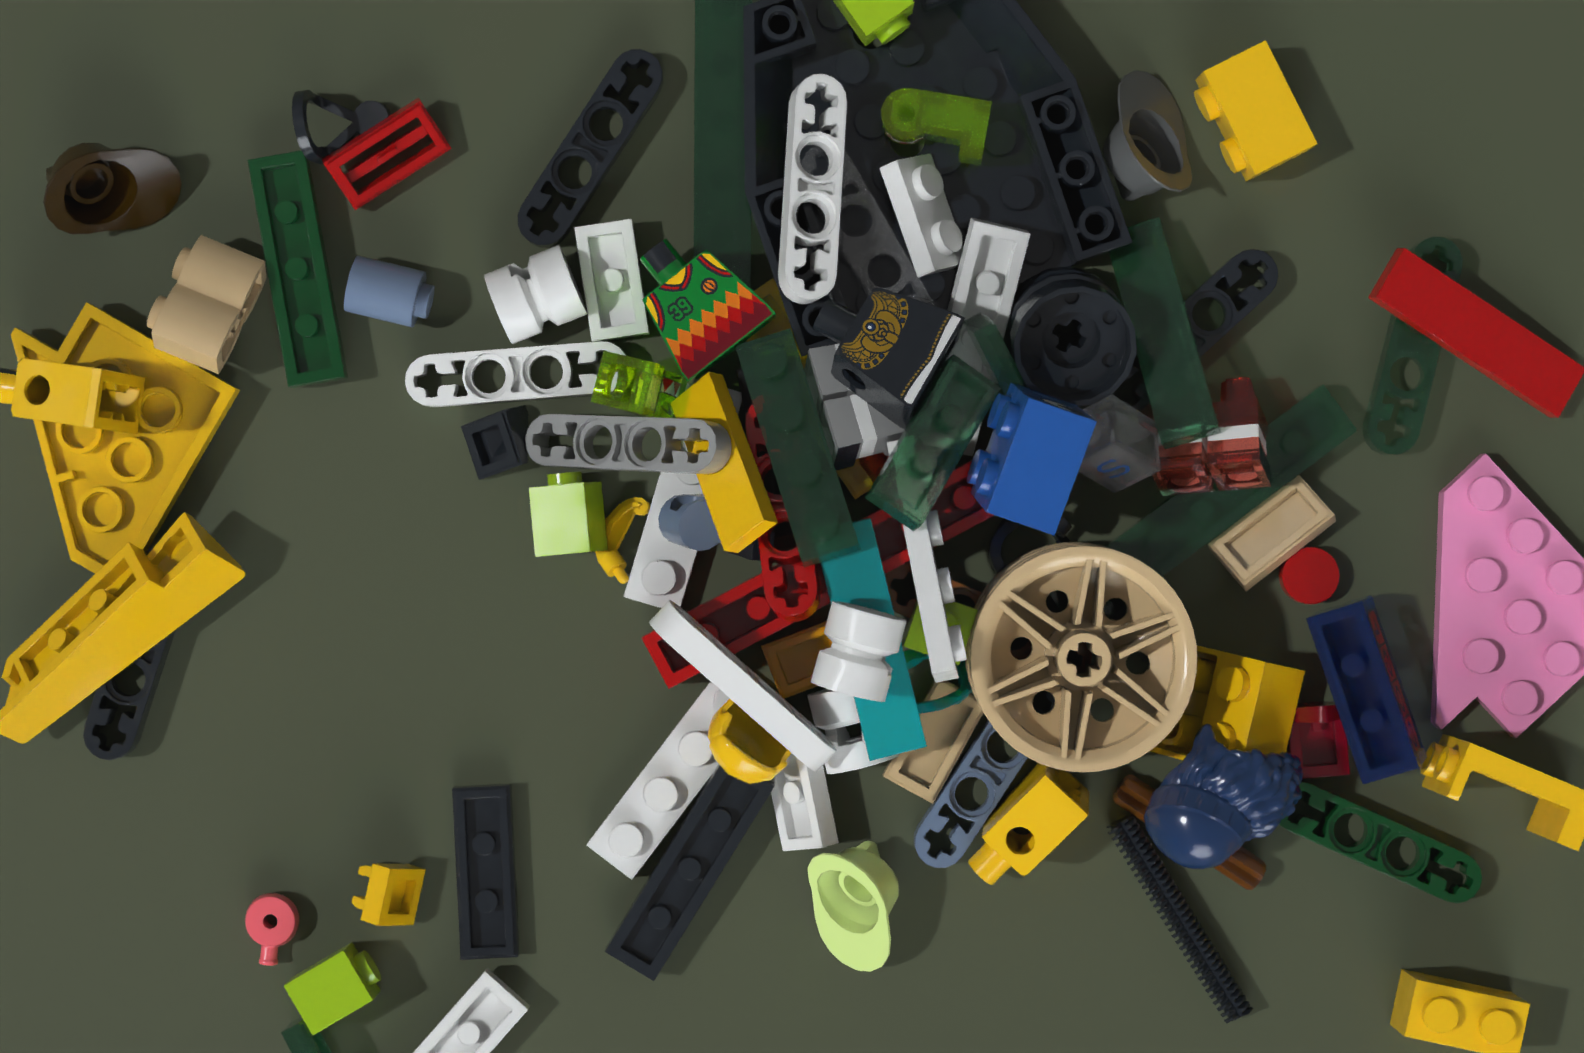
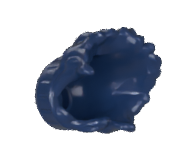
(1220, 801)

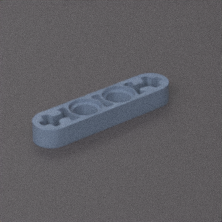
(976, 764)

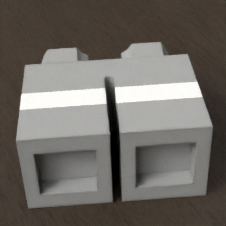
(849, 423)

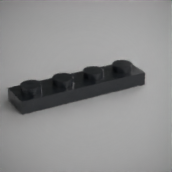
(687, 872)

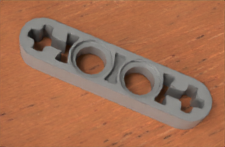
(627, 443)

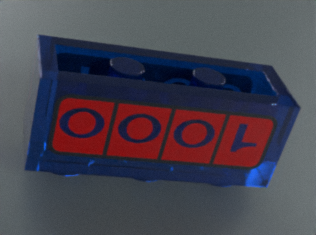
(1367, 689)

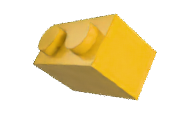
(1253, 112)
(1459, 1014)

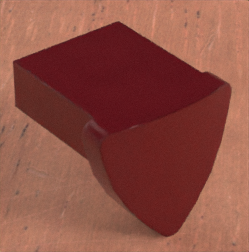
(1319, 740)

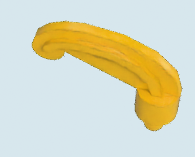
(616, 528)

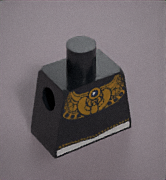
(889, 349)

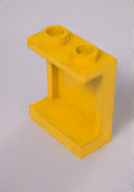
(1559, 806)

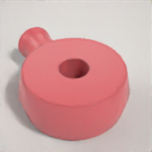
(268, 935)

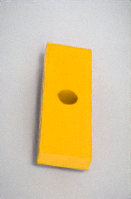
(736, 491)

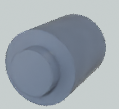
(388, 292)

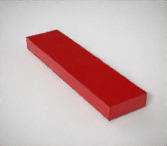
(1477, 332)

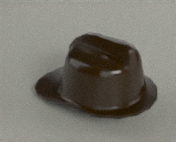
(109, 188)

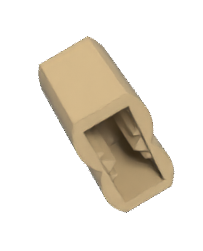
(207, 304)

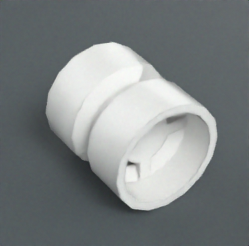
(535, 294)
(858, 651)
(832, 713)

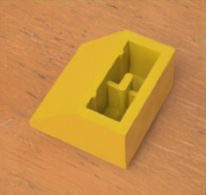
(1243, 701)

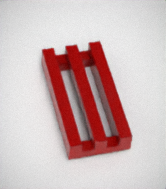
(376, 134)

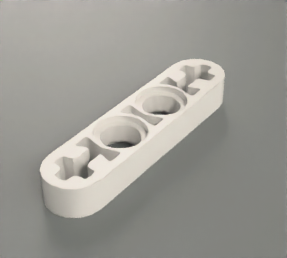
(820, 190)
(517, 367)
(742, 685)

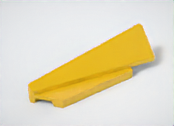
(112, 624)

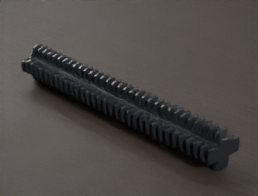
(1180, 917)

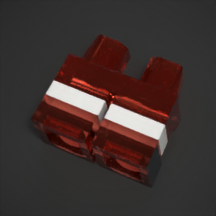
(1229, 458)

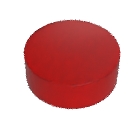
(1309, 576)

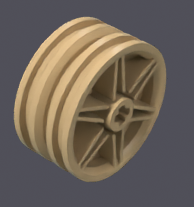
(1143, 704)

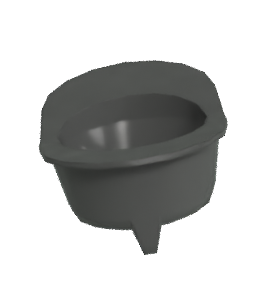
(1148, 141)

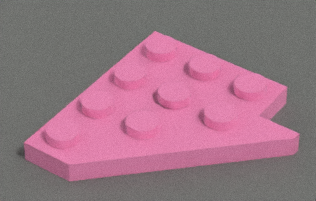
(1502, 603)

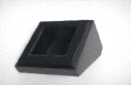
(498, 441)

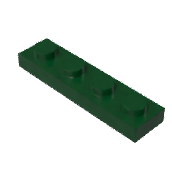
(297, 269)

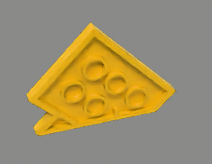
(120, 483)

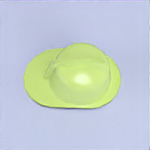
(853, 903)

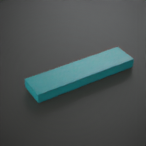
(860, 580)

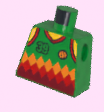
(700, 308)

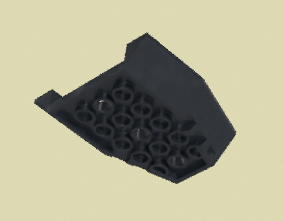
(1038, 153)

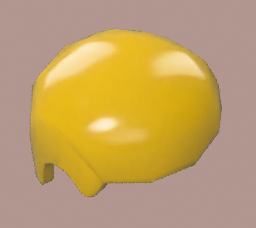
(744, 746)

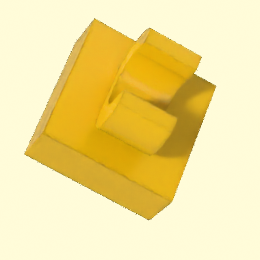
(390, 894)

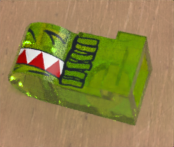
(939, 117)
(640, 387)

